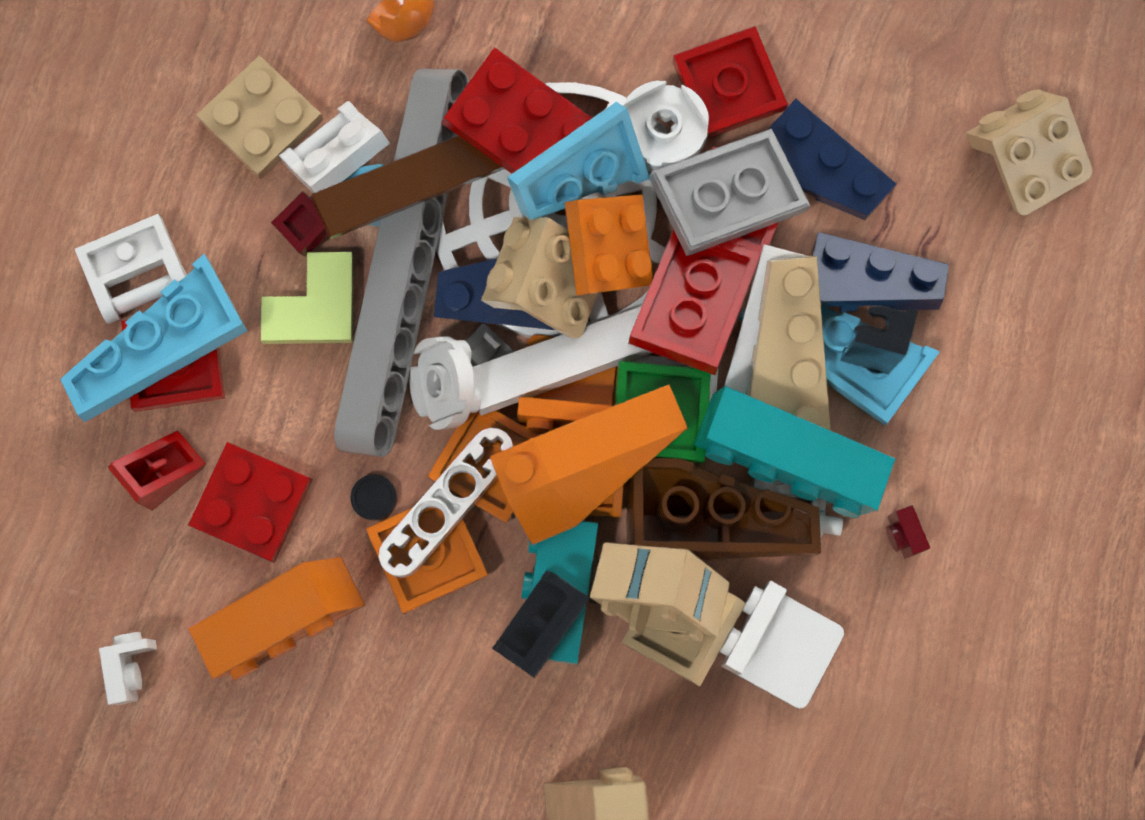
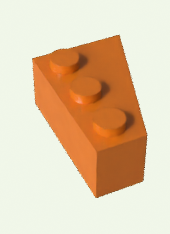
(275, 617)

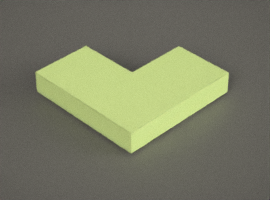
(322, 314)

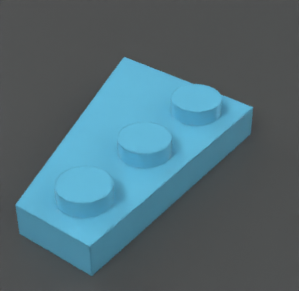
(582, 163)

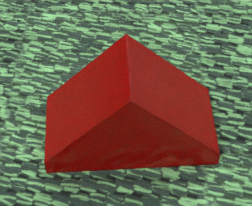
(157, 469)

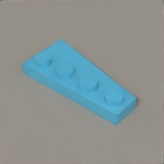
(172, 333)
(868, 389)

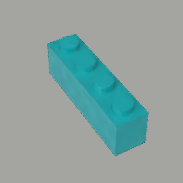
(794, 452)

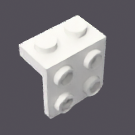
(781, 645)

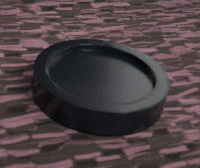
(373, 497)

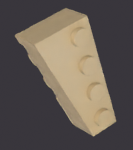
(610, 797)

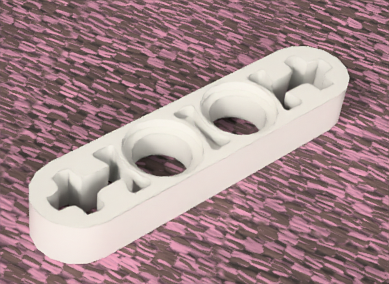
(440, 497)

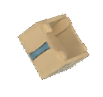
(660, 590)

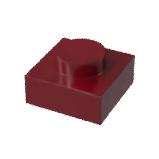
(301, 224)
(906, 532)

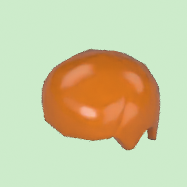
(401, 18)

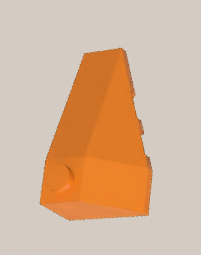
(576, 467)

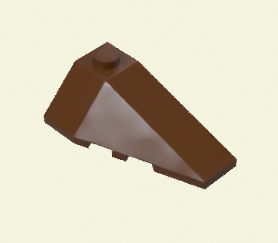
(715, 515)

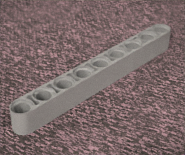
(396, 283)

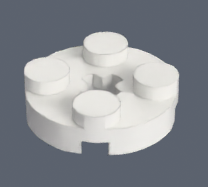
(668, 103)
(444, 382)

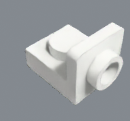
(120, 674)

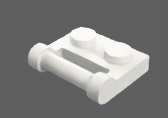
(335, 150)
(124, 257)

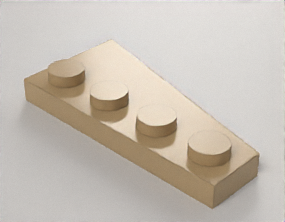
(790, 342)

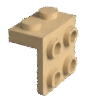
(1034, 149)
(538, 276)

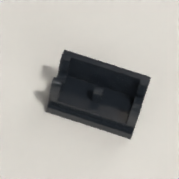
(885, 347)
(541, 623)

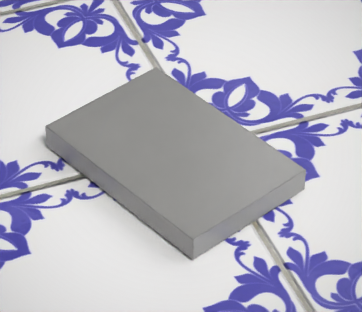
(729, 192)

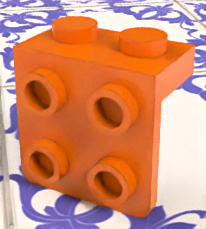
(566, 402)

